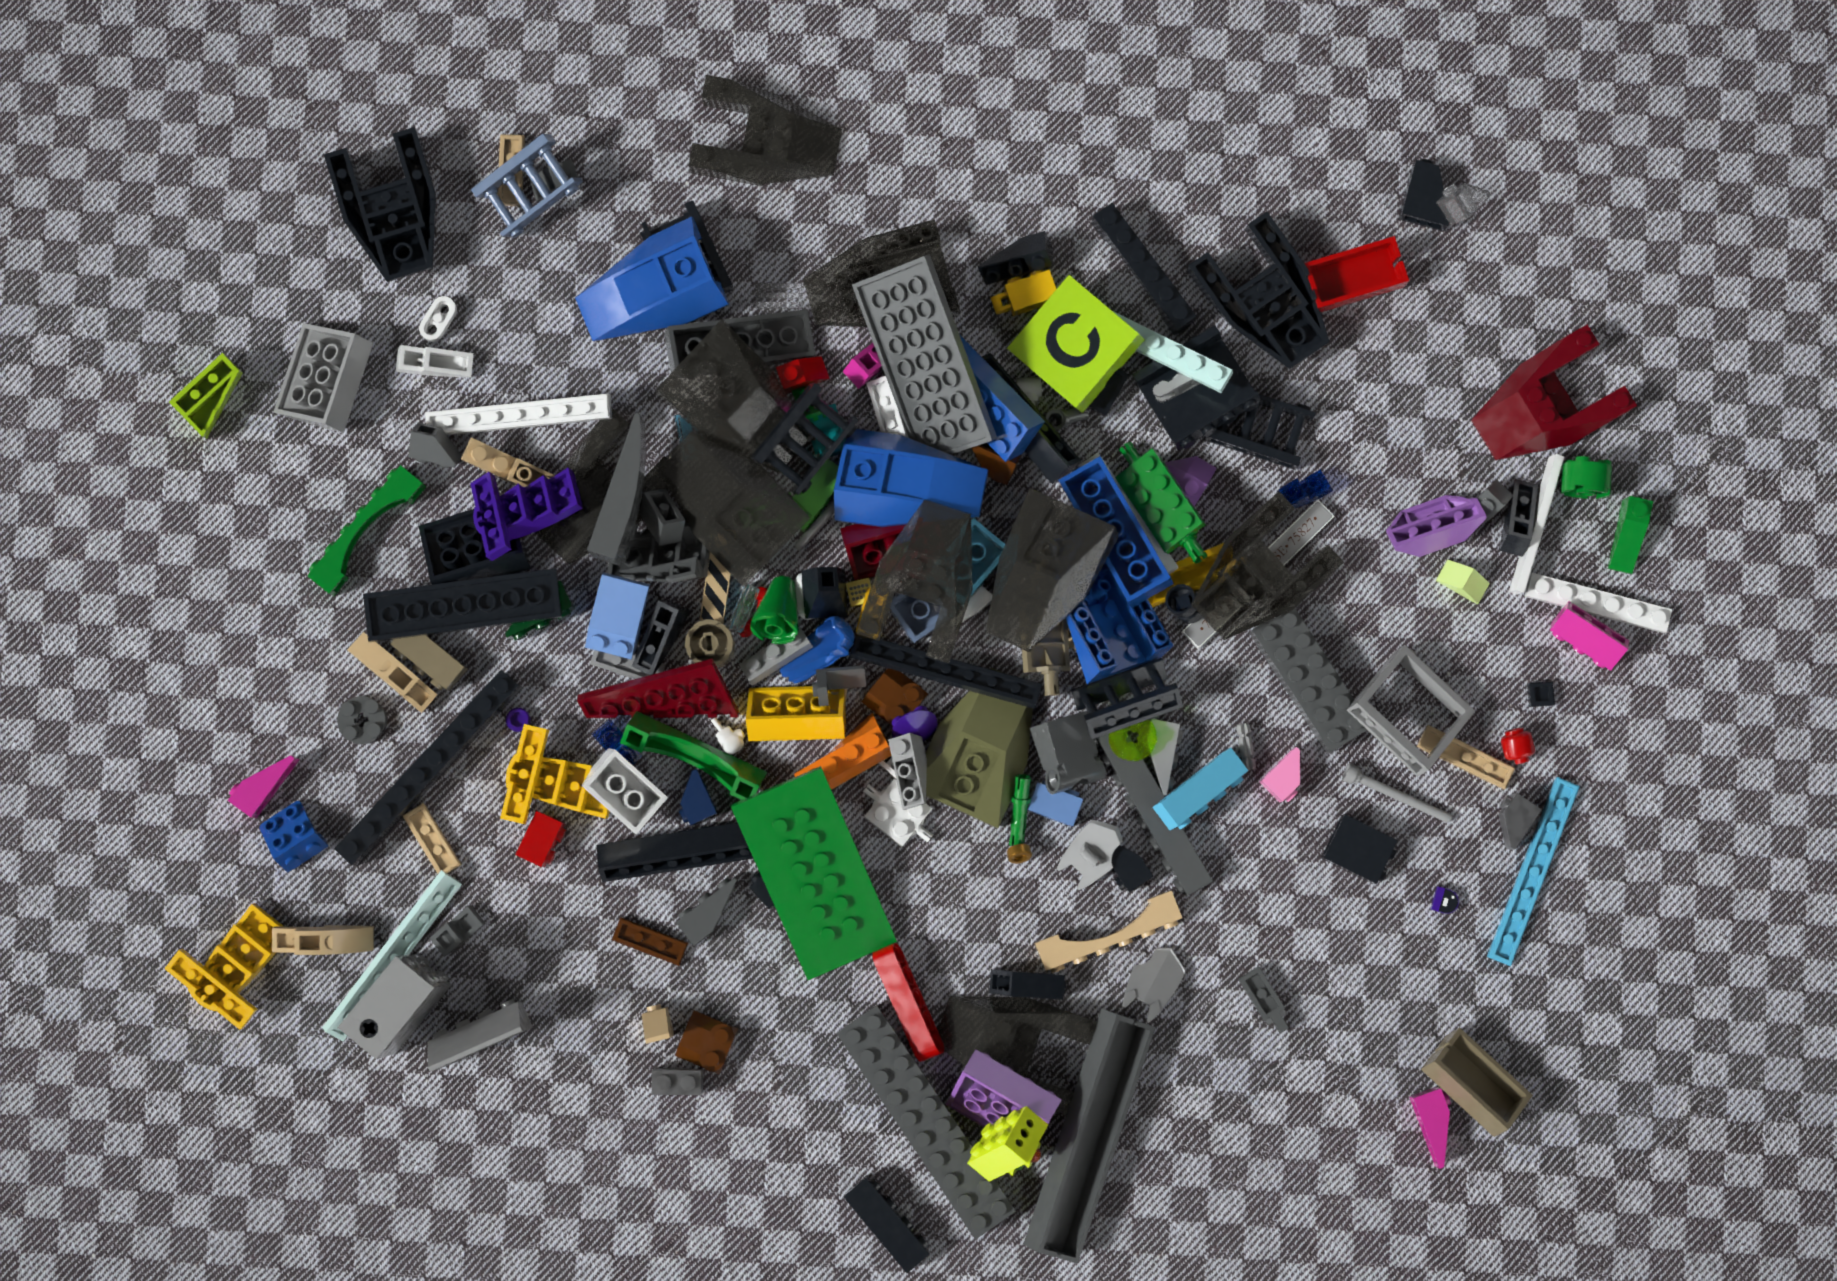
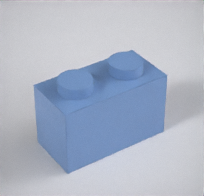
(1059, 807)

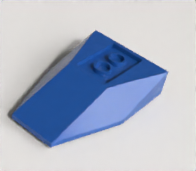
(1111, 633)

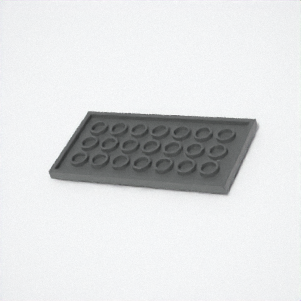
(924, 357)

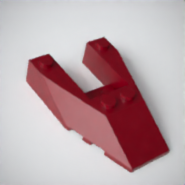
(1534, 409)

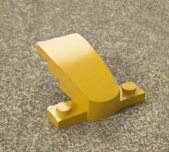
(545, 779)
(229, 967)

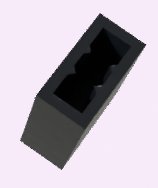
(1360, 849)

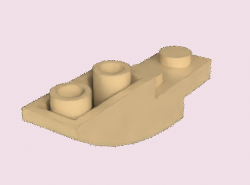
(501, 464)
(392, 672)
(322, 940)

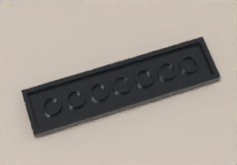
(462, 605)

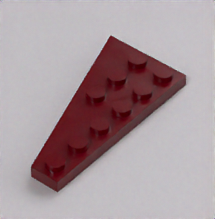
(667, 694)

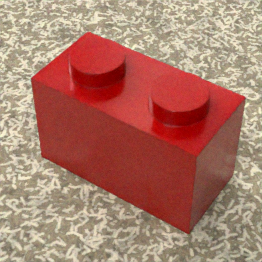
(541, 839)

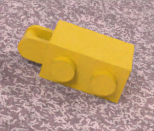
(1025, 293)

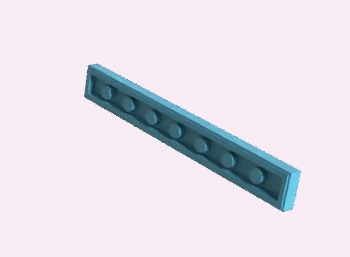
(1533, 871)

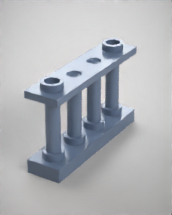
(506, 175)

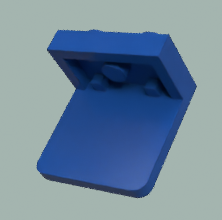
(292, 837)

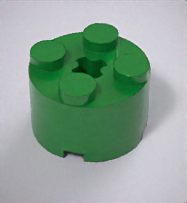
(1586, 478)

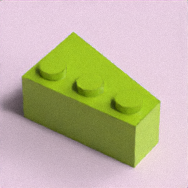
(207, 394)

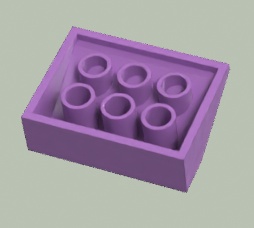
(994, 1090)

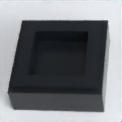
(1541, 694)

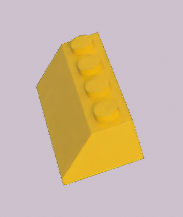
(794, 714)

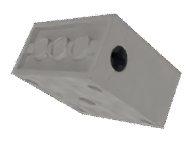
(395, 1005)

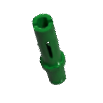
(1020, 803)

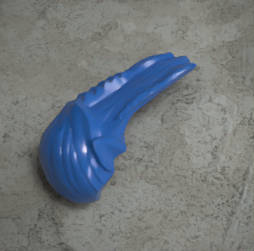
(829, 643)

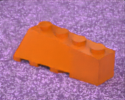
(854, 754)

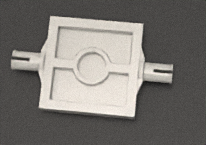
(892, 819)

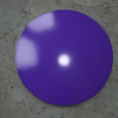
(918, 722)

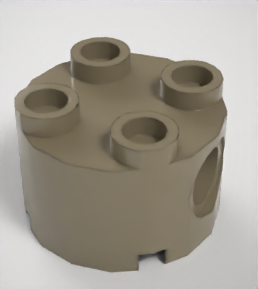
(710, 640)

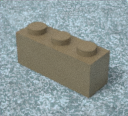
(430, 659)

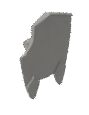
(1092, 851)
(1155, 981)

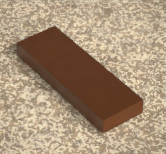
(650, 941)

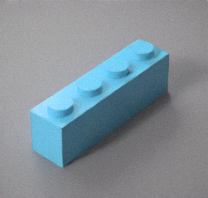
(1200, 789)

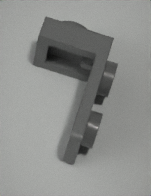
(837, 679)

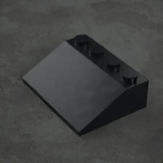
(457, 551)

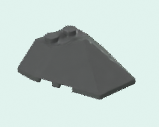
(664, 563)

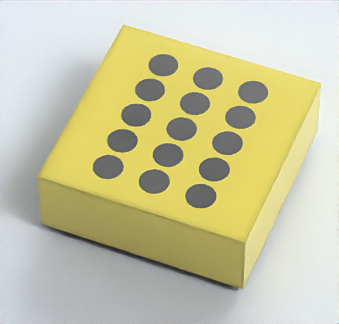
(857, 591)

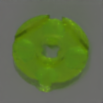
(1129, 751)

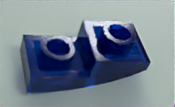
(1306, 491)
(609, 736)

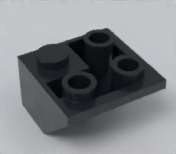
(824, 592)

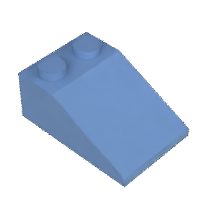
(617, 616)

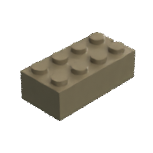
(1477, 1082)

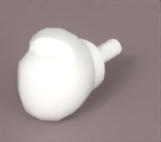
(729, 740)

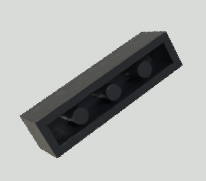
(886, 1224)

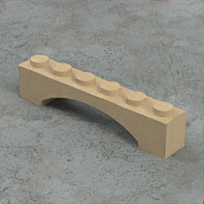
(1160, 912)

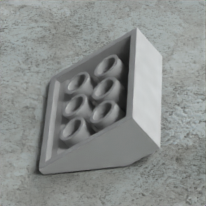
(323, 377)
(477, 1035)

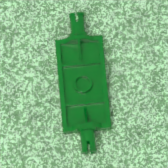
(1161, 502)

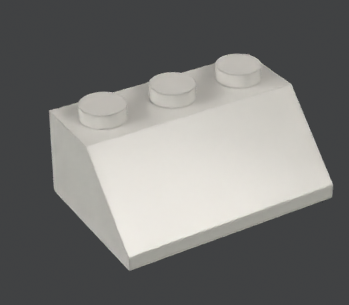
(623, 790)

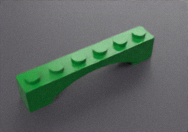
(332, 568)
(650, 735)

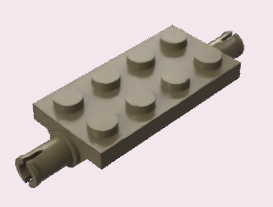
(1049, 658)

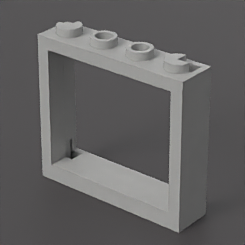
(1390, 735)

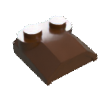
(894, 696)
(706, 1042)

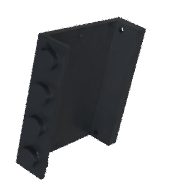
(1200, 408)

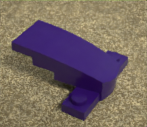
(521, 508)

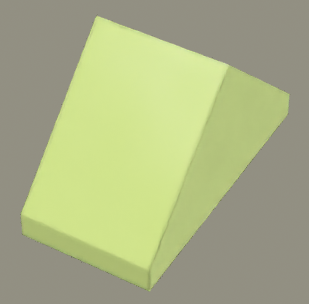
(1463, 580)

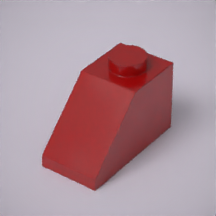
(802, 373)

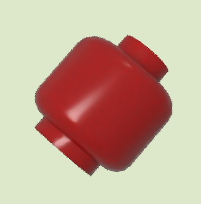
(1517, 745)

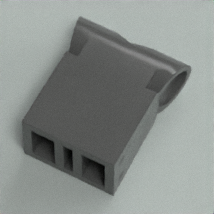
(1067, 753)

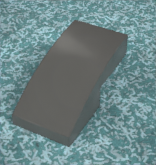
(457, 930)

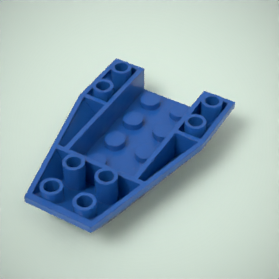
(653, 287)
(889, 476)

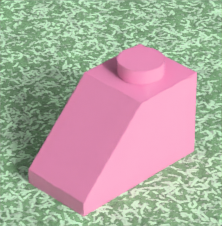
(1284, 777)

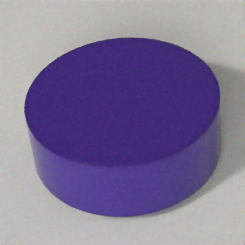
(517, 718)

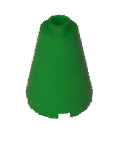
(777, 612)

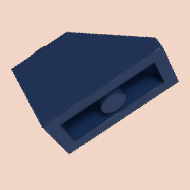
(696, 801)

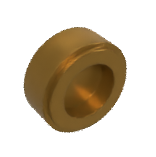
(1019, 853)

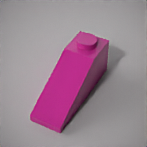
(863, 366)
(257, 790)
(1433, 1117)

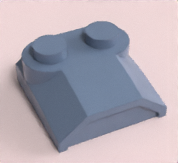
(915, 616)

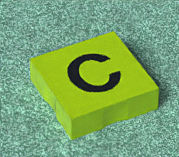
(1075, 343)

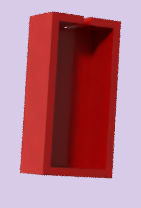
(1357, 274)

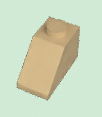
(657, 1024)

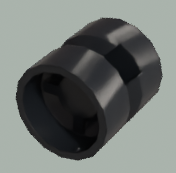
(1179, 603)

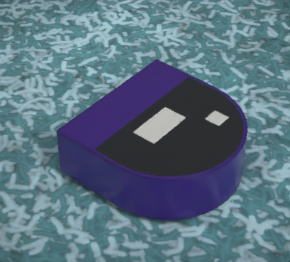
(1444, 901)

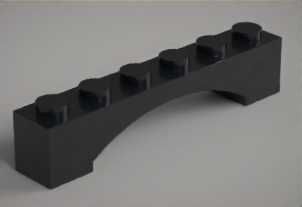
(1128, 246)

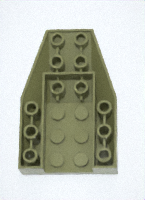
(978, 756)

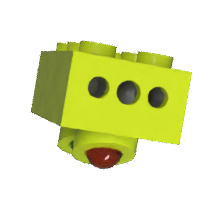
(1008, 1144)

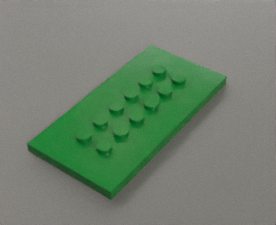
(813, 873)

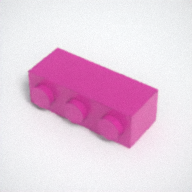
(1589, 636)

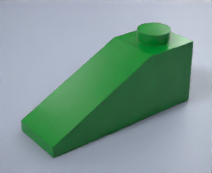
(1629, 533)

